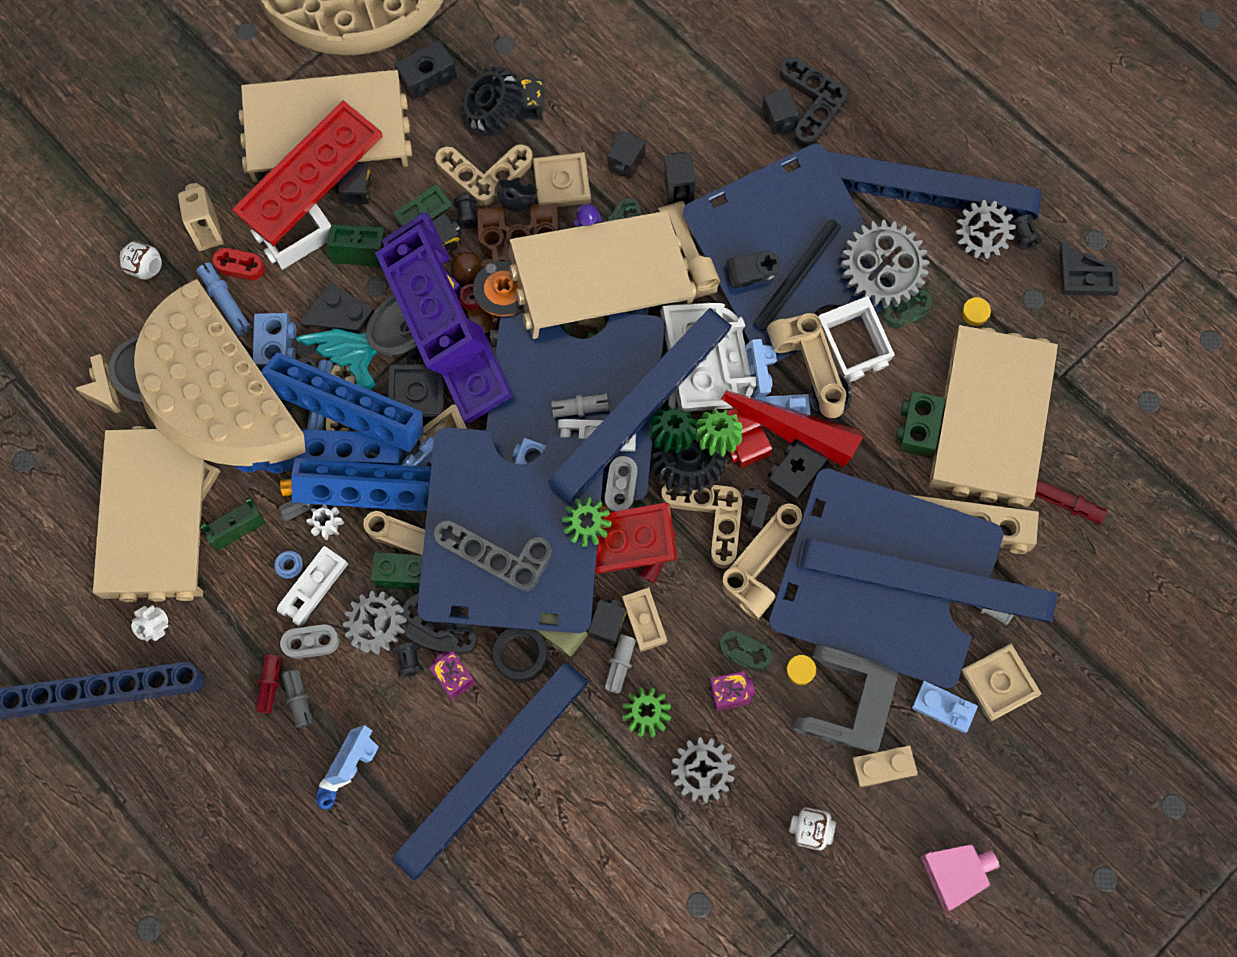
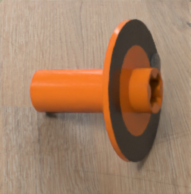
(496, 291)

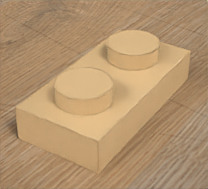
(644, 619)
(884, 766)

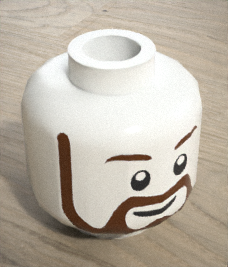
(140, 260)
(813, 828)

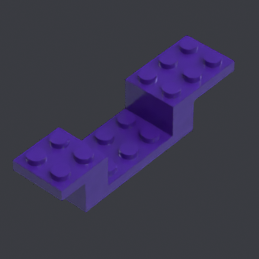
(436, 320)

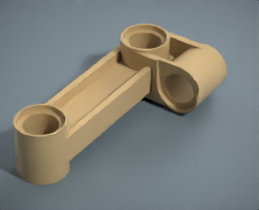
(700, 268)
(789, 336)
(395, 533)
(752, 595)

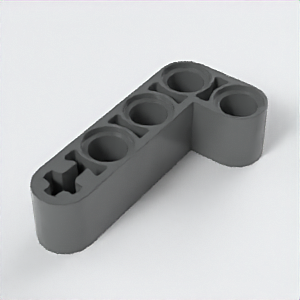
(490, 551)

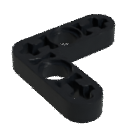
(822, 101)

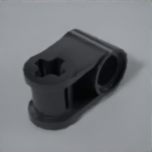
(748, 269)

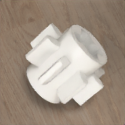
(330, 526)
(149, 623)

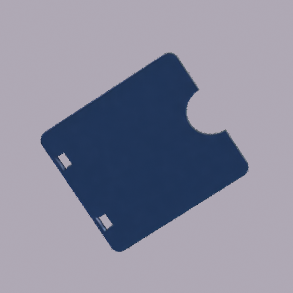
(784, 217)
(566, 366)
(508, 509)
(875, 621)

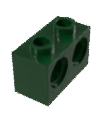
(927, 426)
(396, 571)

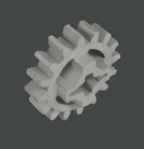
(985, 216)
(386, 622)
(701, 757)

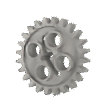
(902, 280)

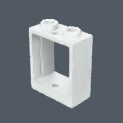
(303, 246)
(863, 308)

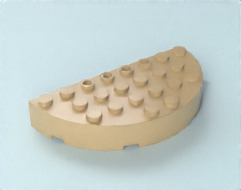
(349, 25)
(207, 388)

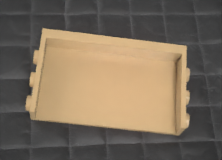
(285, 112)
(599, 270)
(994, 416)
(148, 518)

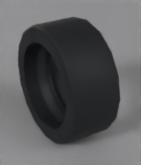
(514, 675)

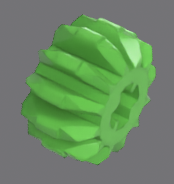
(718, 432)
(596, 521)
(646, 702)

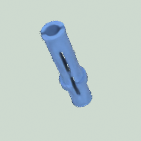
(218, 290)

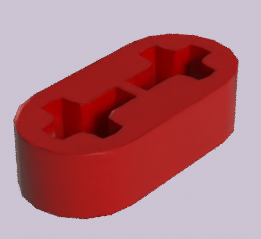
(237, 268)

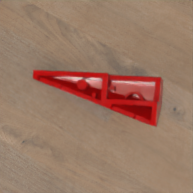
(824, 436)

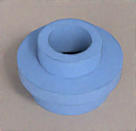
(283, 559)

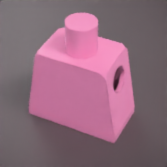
(958, 873)

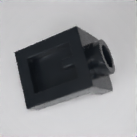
(756, 514)

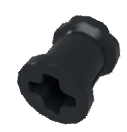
(466, 211)
(1026, 232)
(408, 660)

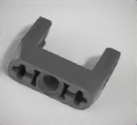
(871, 706)

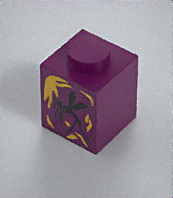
(451, 674)
(731, 690)

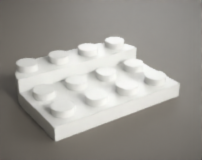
(721, 370)

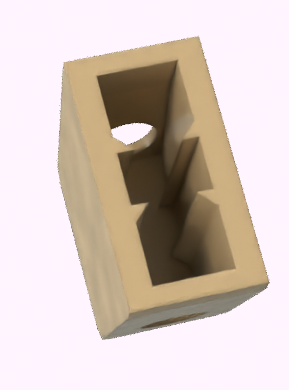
(197, 206)

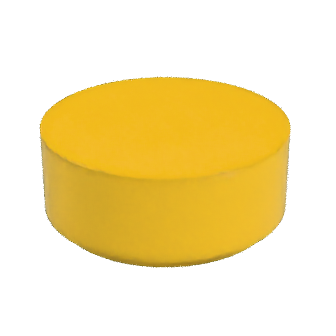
(976, 311)
(801, 670)

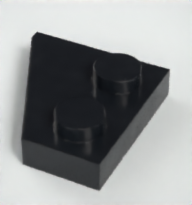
(1086, 274)
(337, 310)

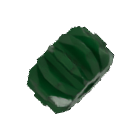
(672, 429)

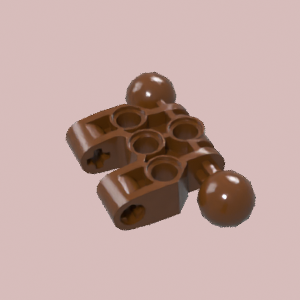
(493, 227)

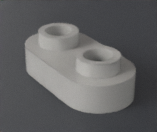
(621, 485)
(311, 641)

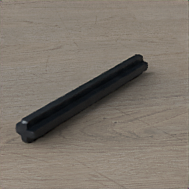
(797, 274)

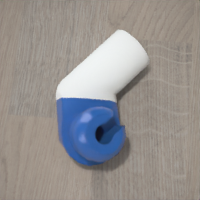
(327, 793)

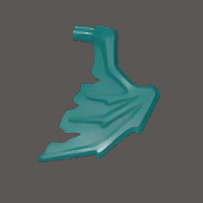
(345, 349)

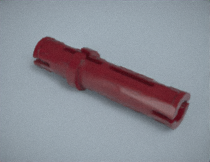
(1075, 504)

